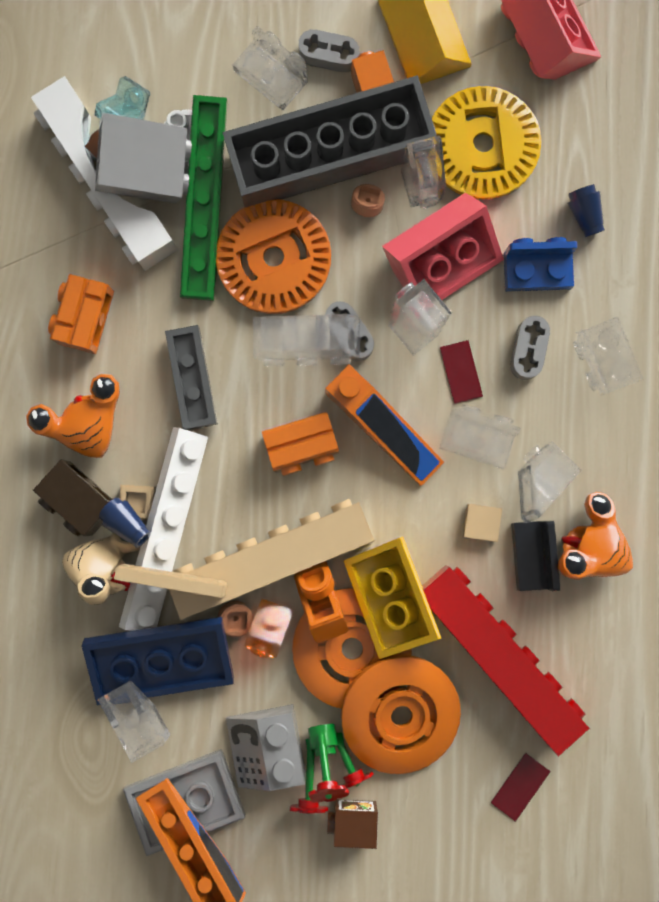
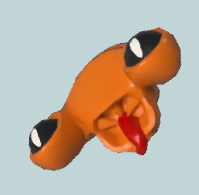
(85, 421)
(596, 548)

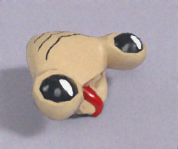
(94, 565)

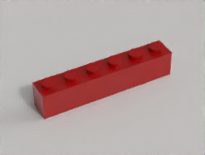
(503, 661)

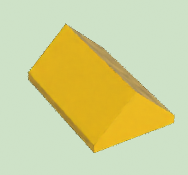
(425, 38)
(391, 598)

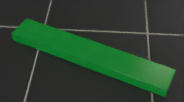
(203, 198)

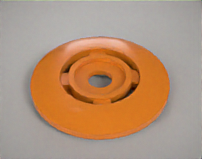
(266, 227)
(309, 654)
(368, 719)

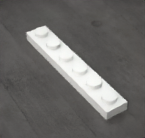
(166, 526)

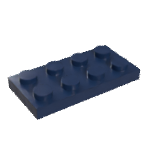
(161, 658)

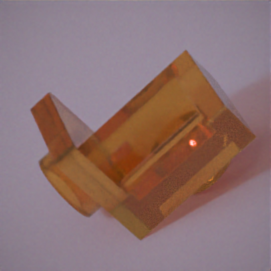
(268, 629)

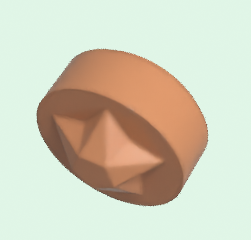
(367, 200)
(236, 618)

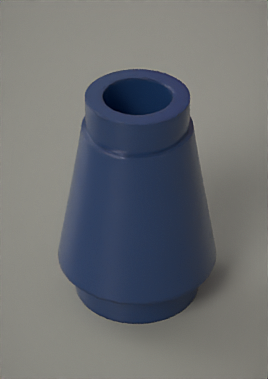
(587, 209)
(123, 521)

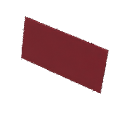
(461, 371)
(520, 787)

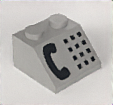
(267, 749)

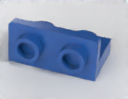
(539, 265)

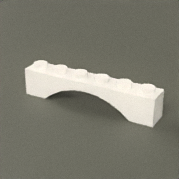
(70, 121)

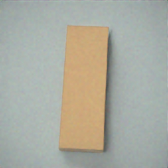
(171, 580)

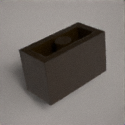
(73, 498)

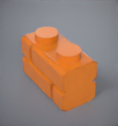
(81, 313)
(300, 443)

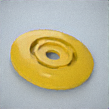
(513, 134)

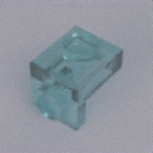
(129, 101)

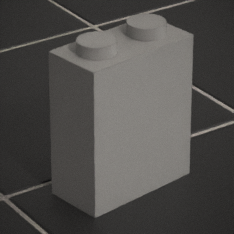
(142, 158)

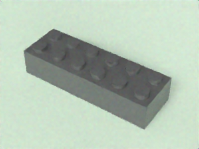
(328, 141)

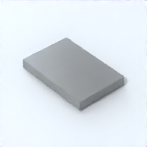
(205, 788)

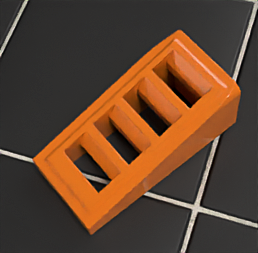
(326, 623)

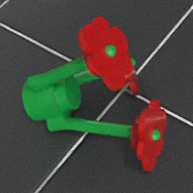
(320, 744)

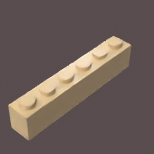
(277, 557)

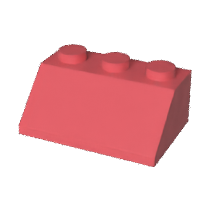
(551, 35)
(446, 247)

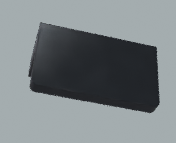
(535, 556)

